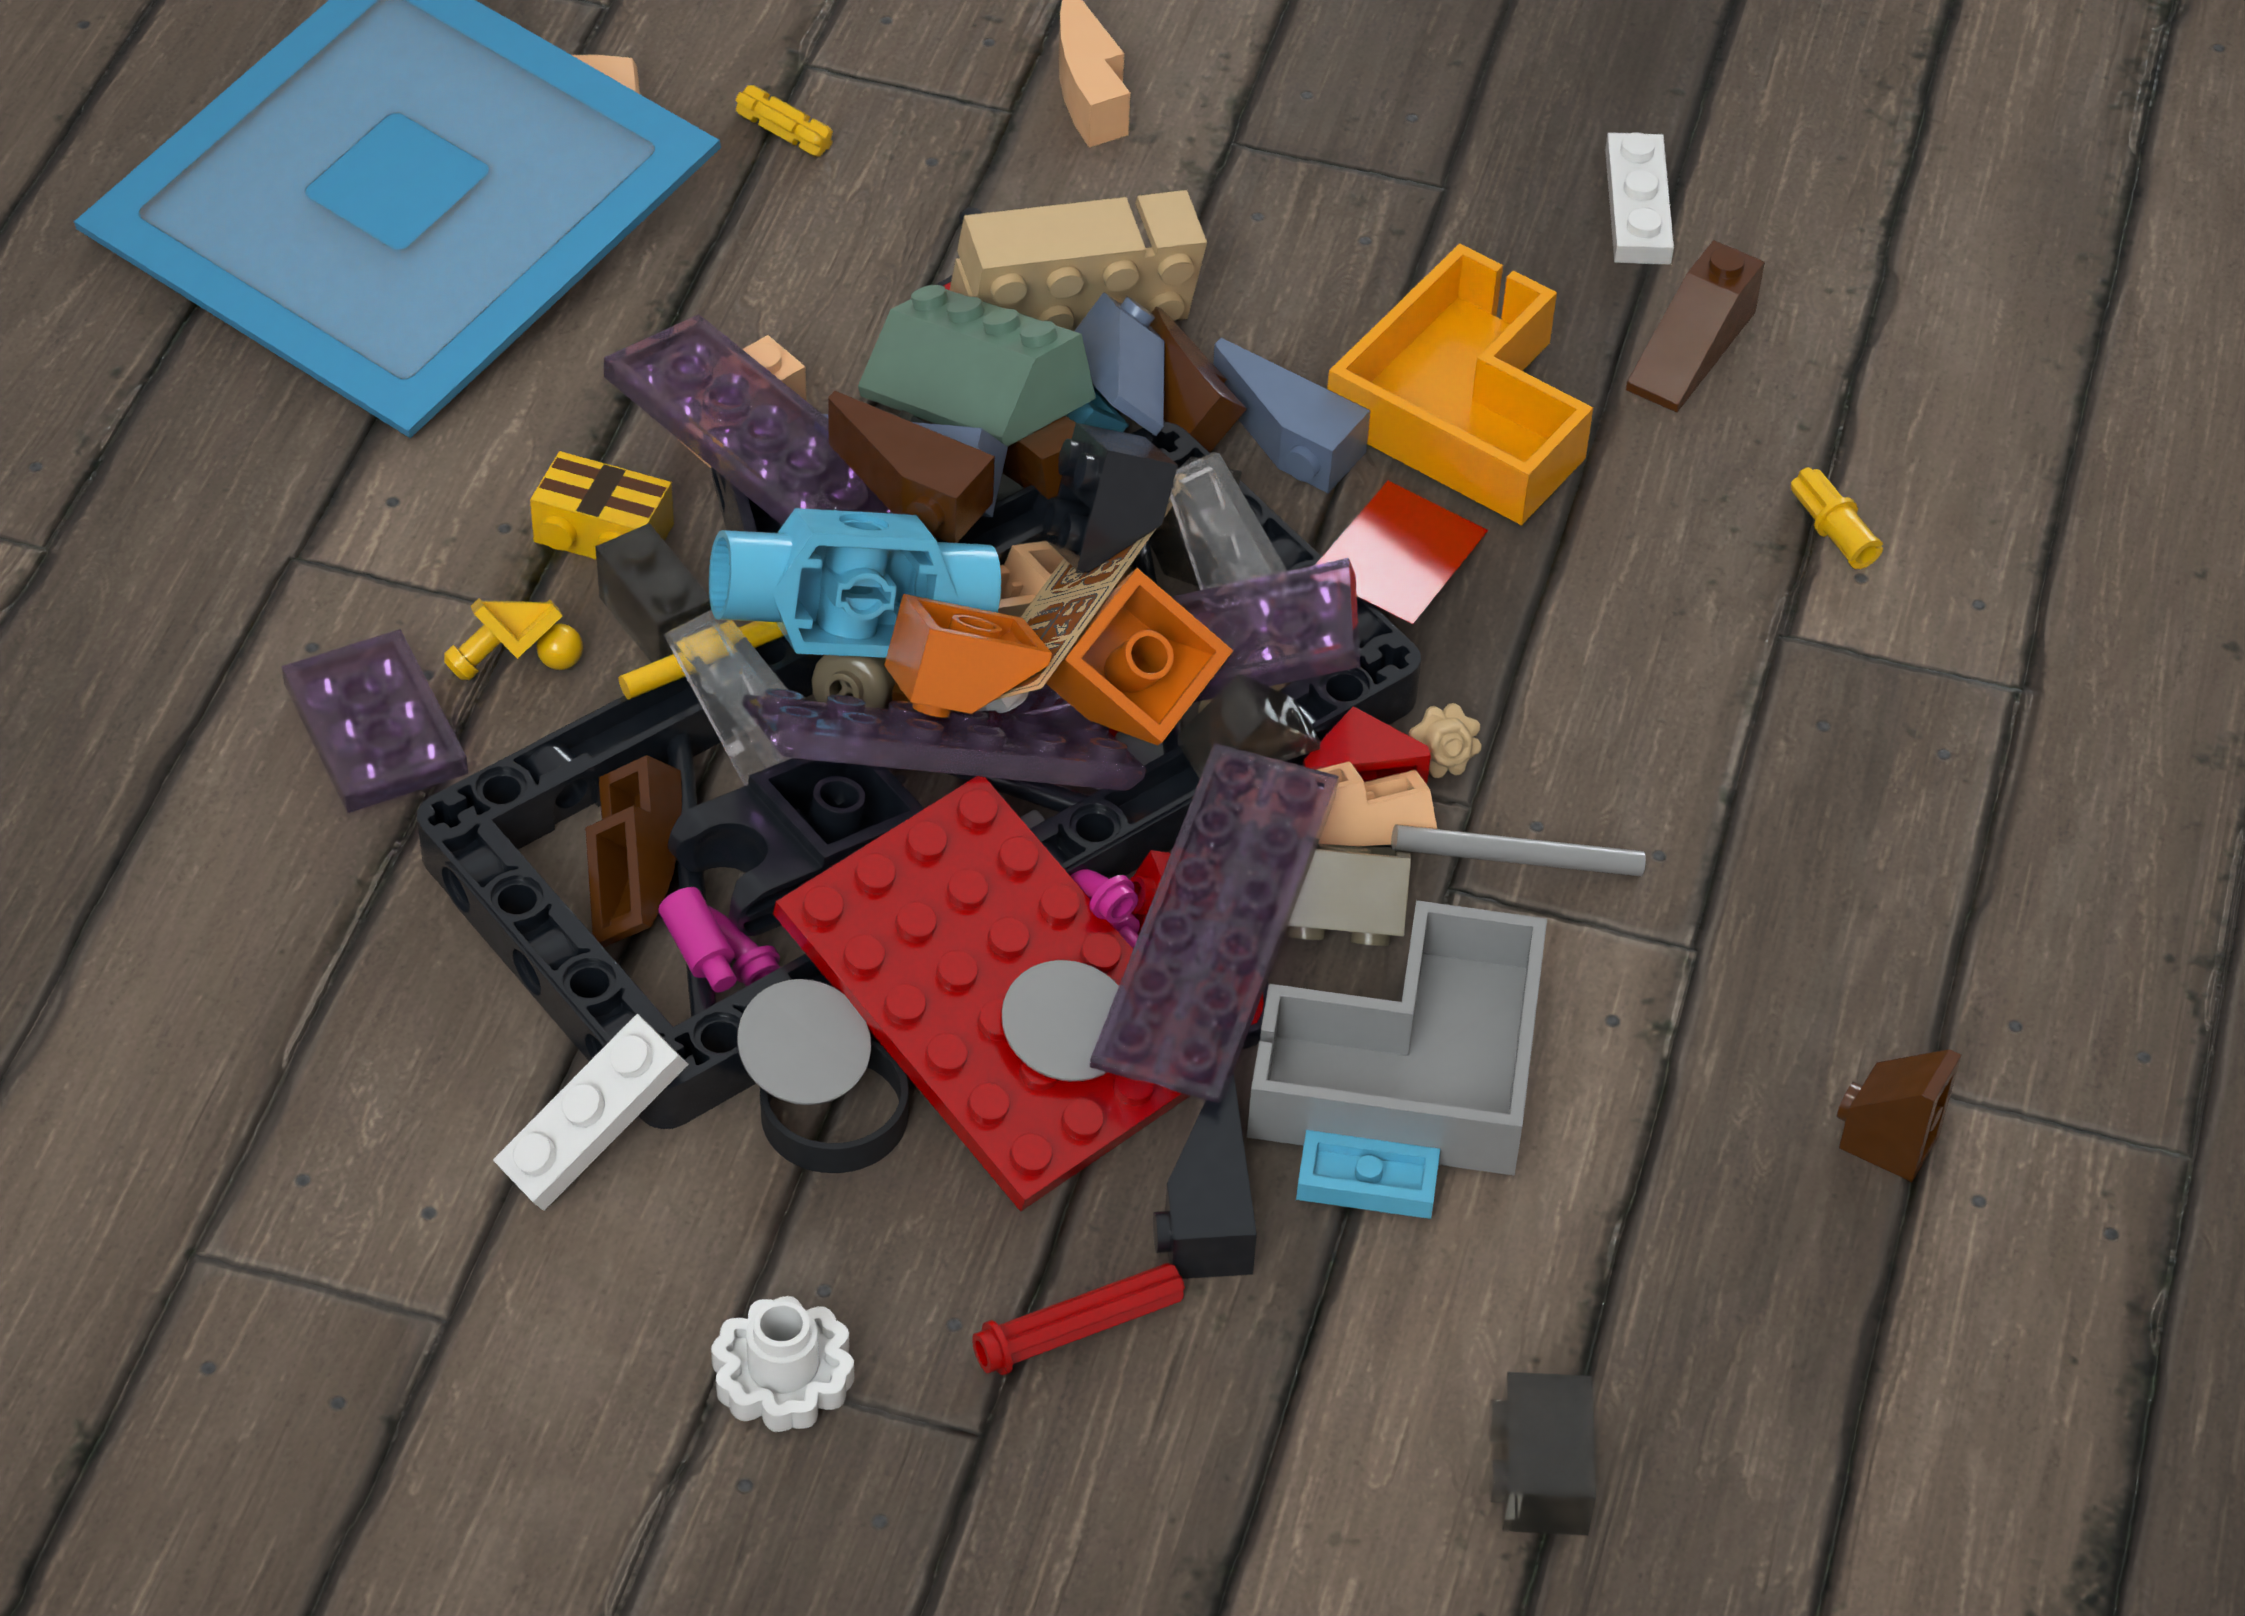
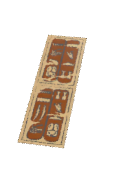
(1069, 604)

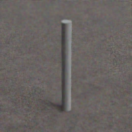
(1518, 850)

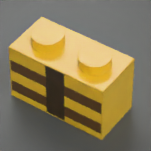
(594, 502)

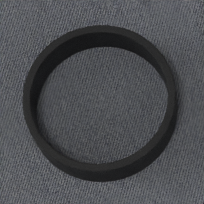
(847, 1155)

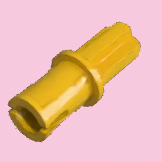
(1836, 518)

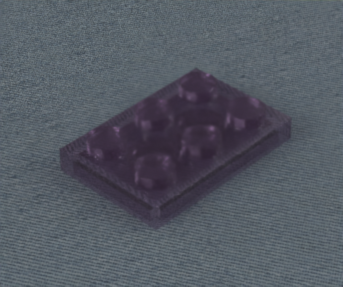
(374, 720)

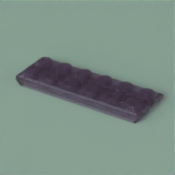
(956, 744)
(1216, 923)

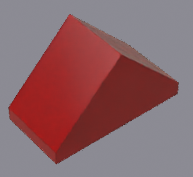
(1371, 747)

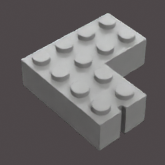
(1417, 1071)

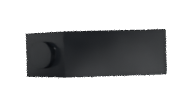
(1209, 1200)

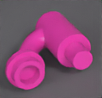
(1111, 900)
(712, 941)

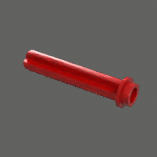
(1004, 1344)

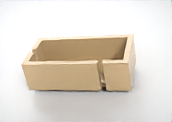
(1065, 256)

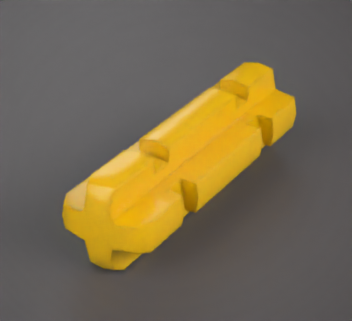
(784, 120)

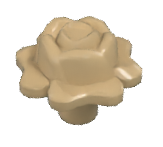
(1449, 739)

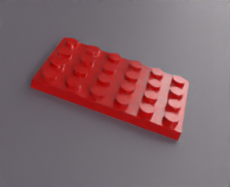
(925, 946)

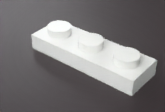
(1639, 198)
(590, 1112)

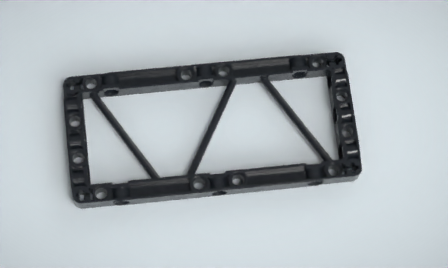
(479, 823)

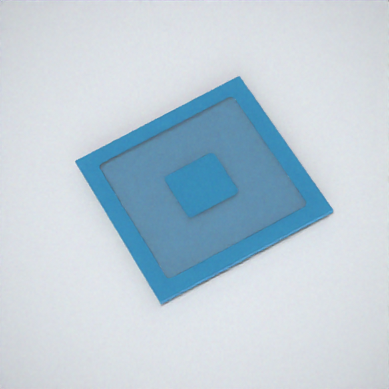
(398, 195)

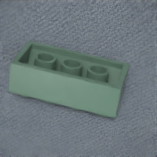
(976, 365)

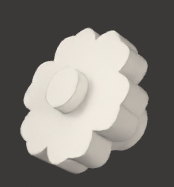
(782, 1363)

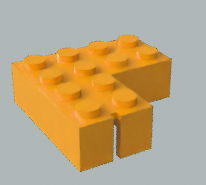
(1454, 390)

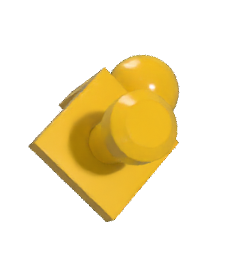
(517, 628)

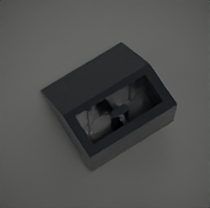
(1108, 495)

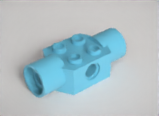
(841, 577)

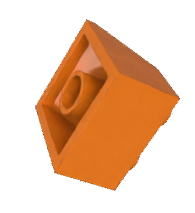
(959, 655)
(1139, 662)

